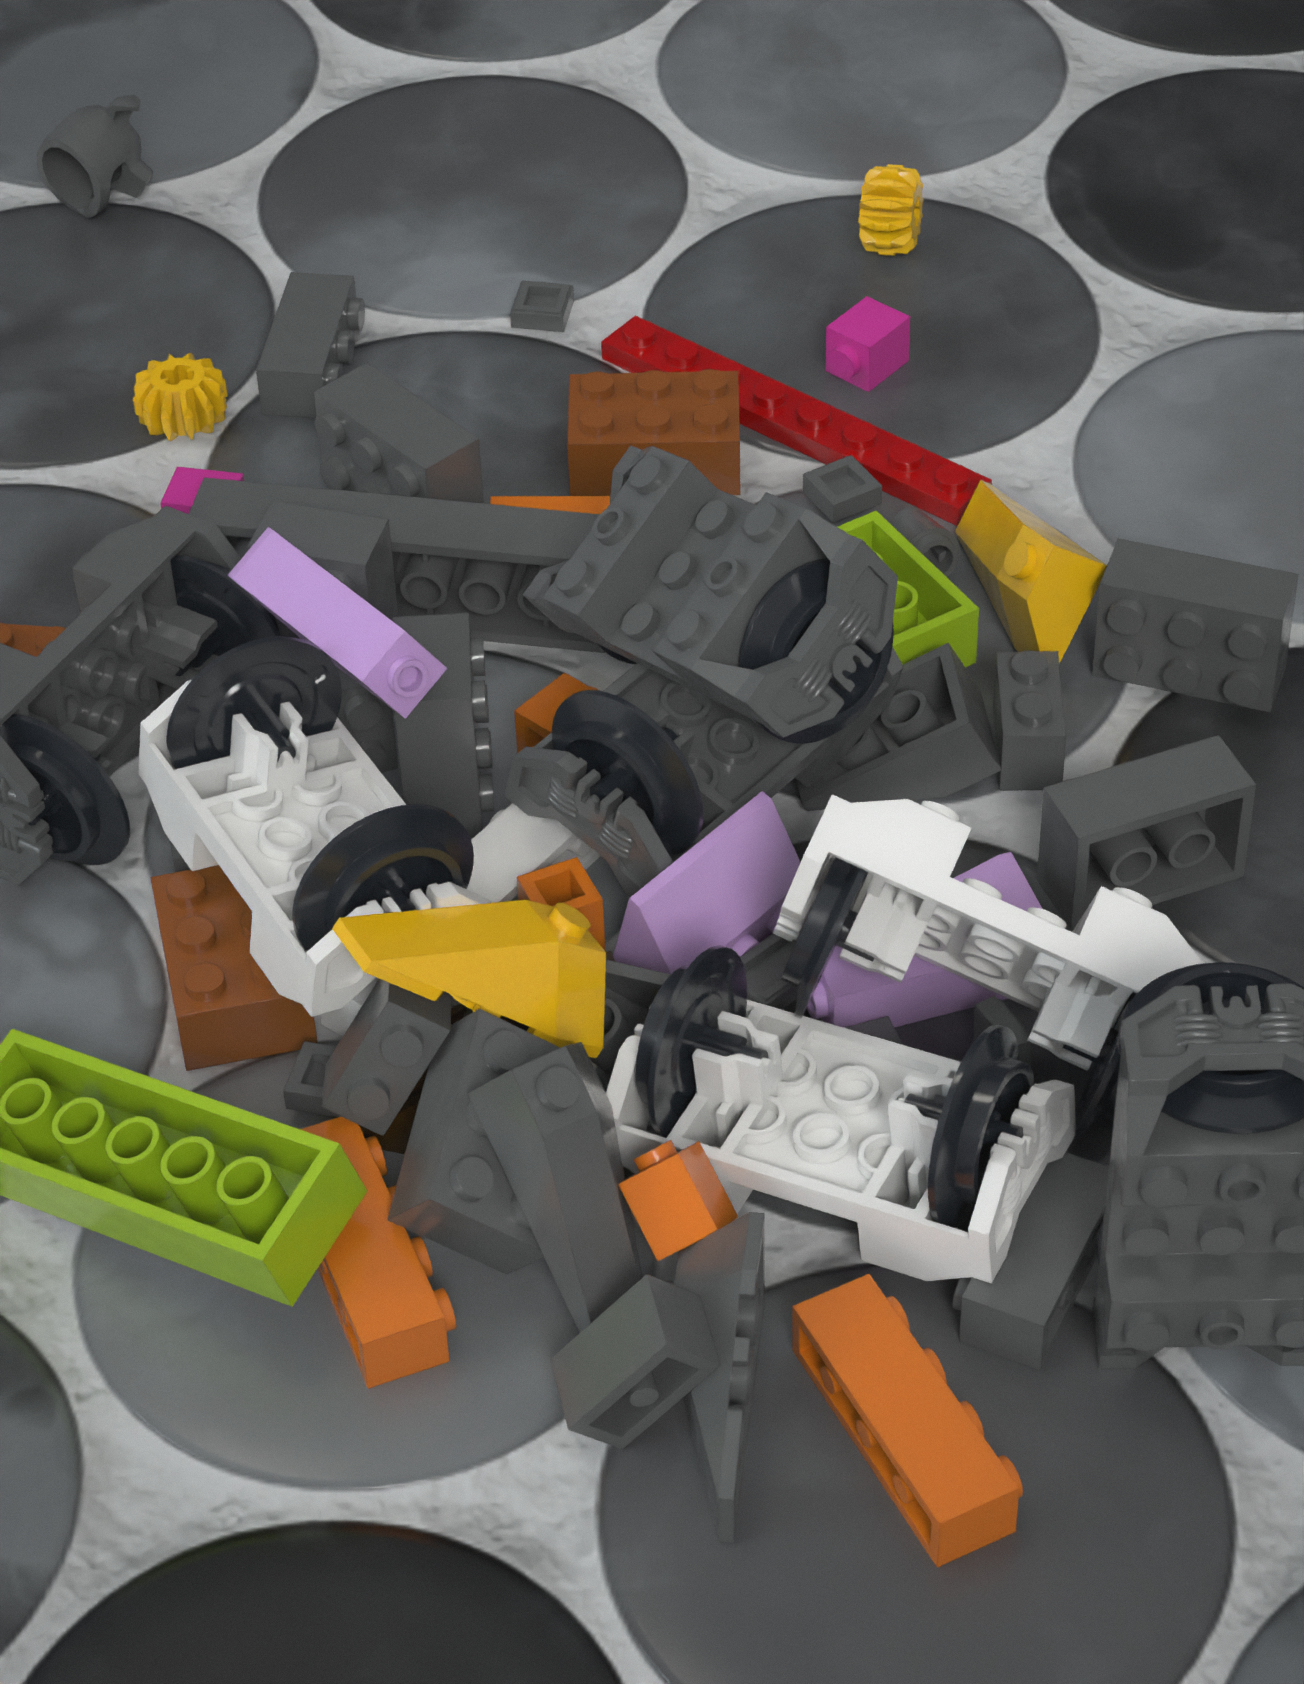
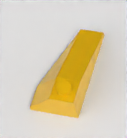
(1028, 570)
(495, 957)

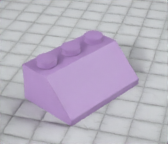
(714, 894)

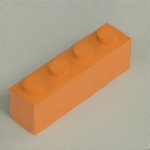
(382, 1275)
(906, 1419)

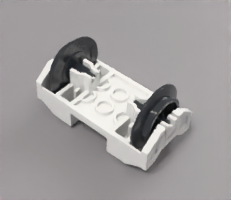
(295, 813)
(886, 894)
(843, 1119)

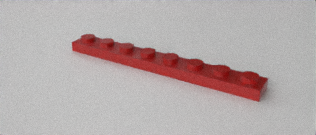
(805, 422)

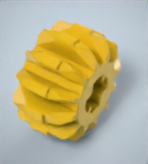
(890, 210)
(180, 396)

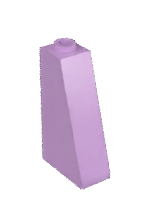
(338, 622)
(854, 995)

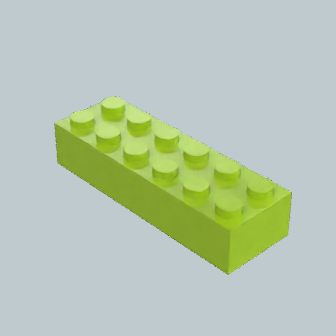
(170, 1169)

